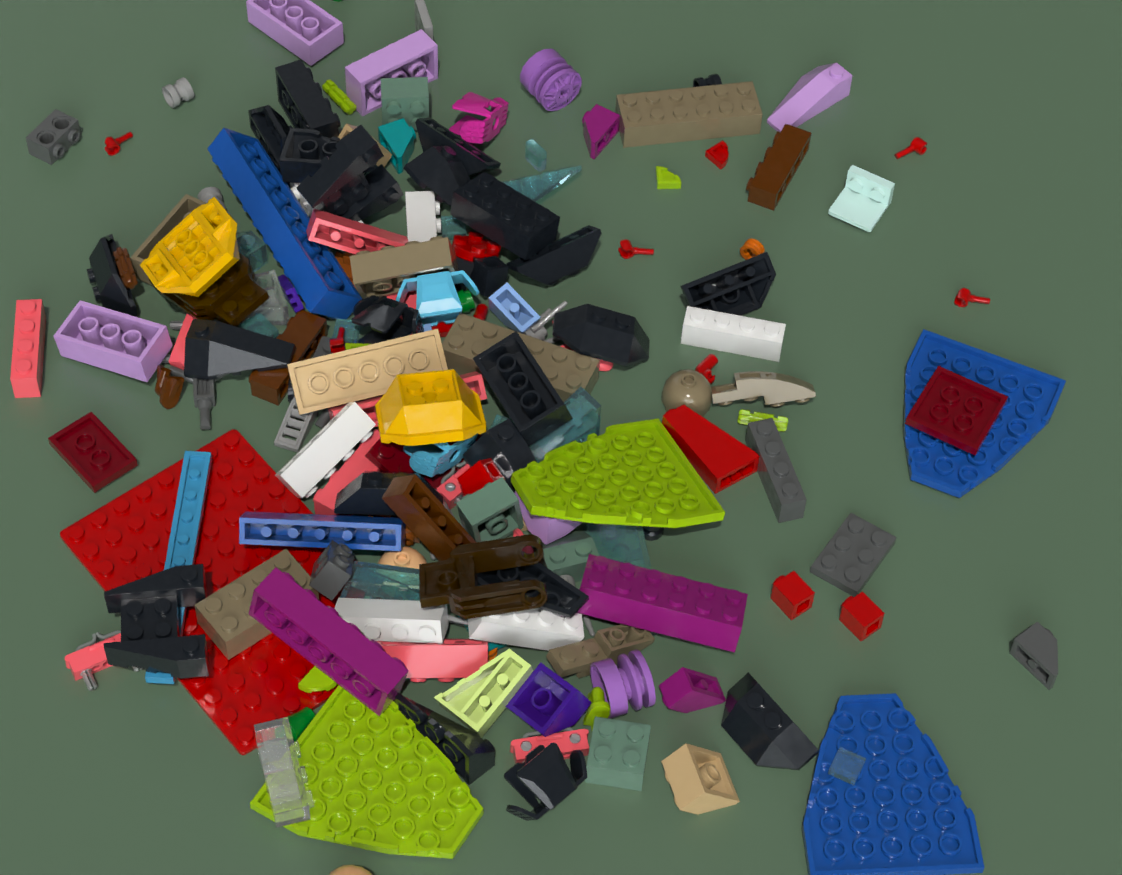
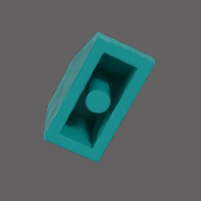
(399, 141)

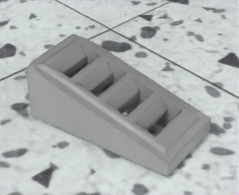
(289, 421)

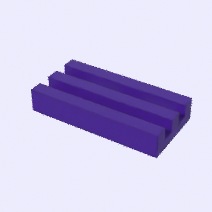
(290, 293)

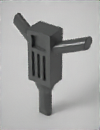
(203, 394)

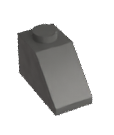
(1038, 653)

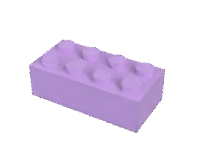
(297, 26)
(408, 57)
(113, 341)

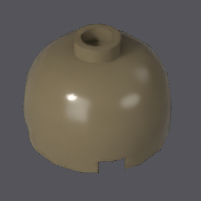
(687, 388)

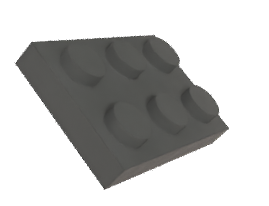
(853, 555)

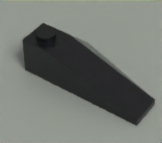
(561, 595)
(459, 744)

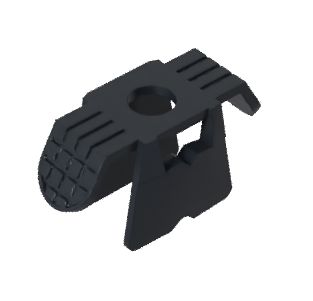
(384, 319)
(546, 777)

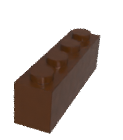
(778, 166)
(305, 332)
(425, 516)

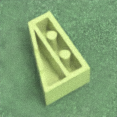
(484, 694)

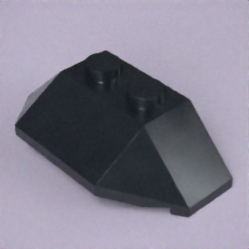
(270, 130)
(434, 134)
(560, 257)
(105, 275)
(733, 289)
(602, 334)
(366, 492)
(764, 728)

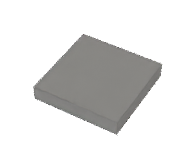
(422, 18)

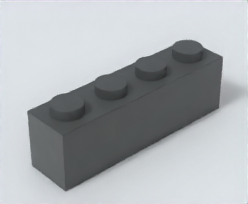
(776, 471)

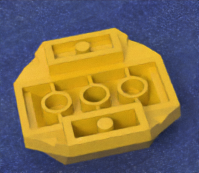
(194, 251)
(429, 409)

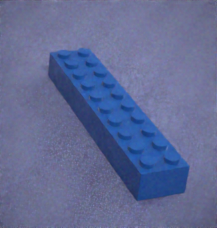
(283, 225)

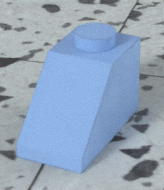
(512, 309)

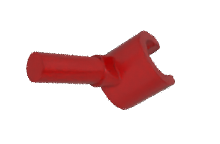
(113, 144)
(917, 145)
(628, 250)
(964, 296)
(337, 344)

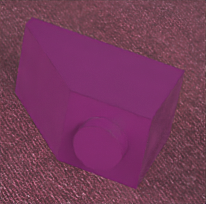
(599, 129)
(691, 691)

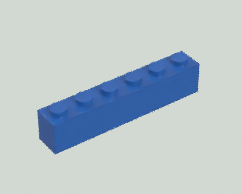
(320, 530)

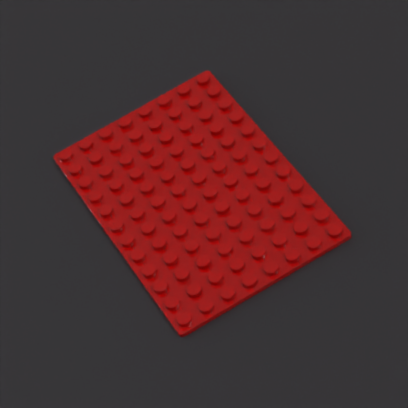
(131, 542)

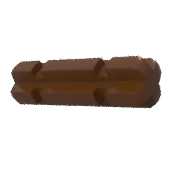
(125, 267)

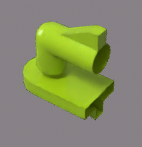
(598, 707)

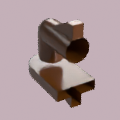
(168, 387)

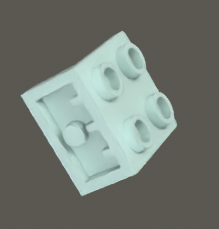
(862, 199)

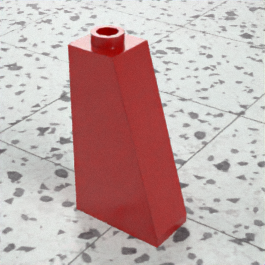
(710, 450)

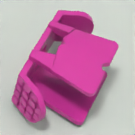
(476, 130)

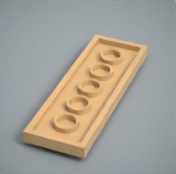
(363, 370)

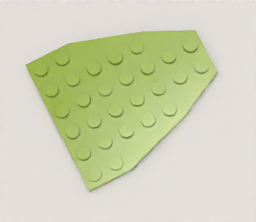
(619, 478)
(379, 784)

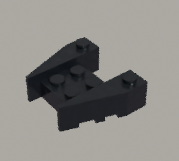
(344, 187)
(153, 623)

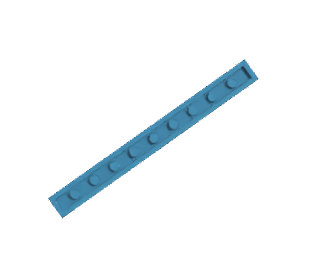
(186, 527)

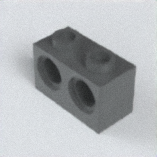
(53, 137)
(332, 569)

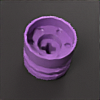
(550, 79)
(624, 683)

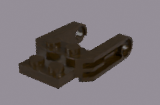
(228, 298)
(456, 578)

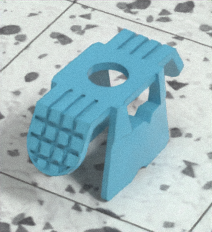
(437, 295)
(437, 457)

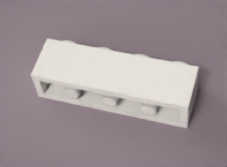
(421, 216)
(733, 333)
(325, 450)
(395, 619)
(528, 629)

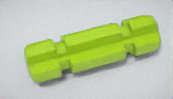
(339, 97)
(746, 417)

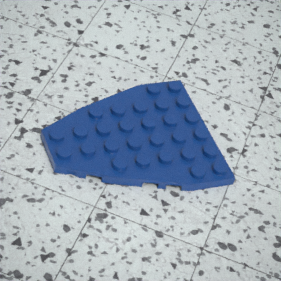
(1027, 411)
(899, 812)

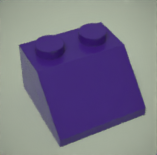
(548, 702)

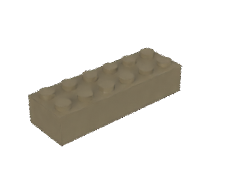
(688, 114)
(562, 366)

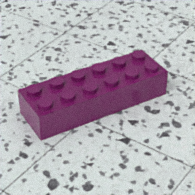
(663, 603)
(328, 641)

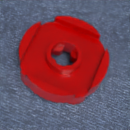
(474, 246)

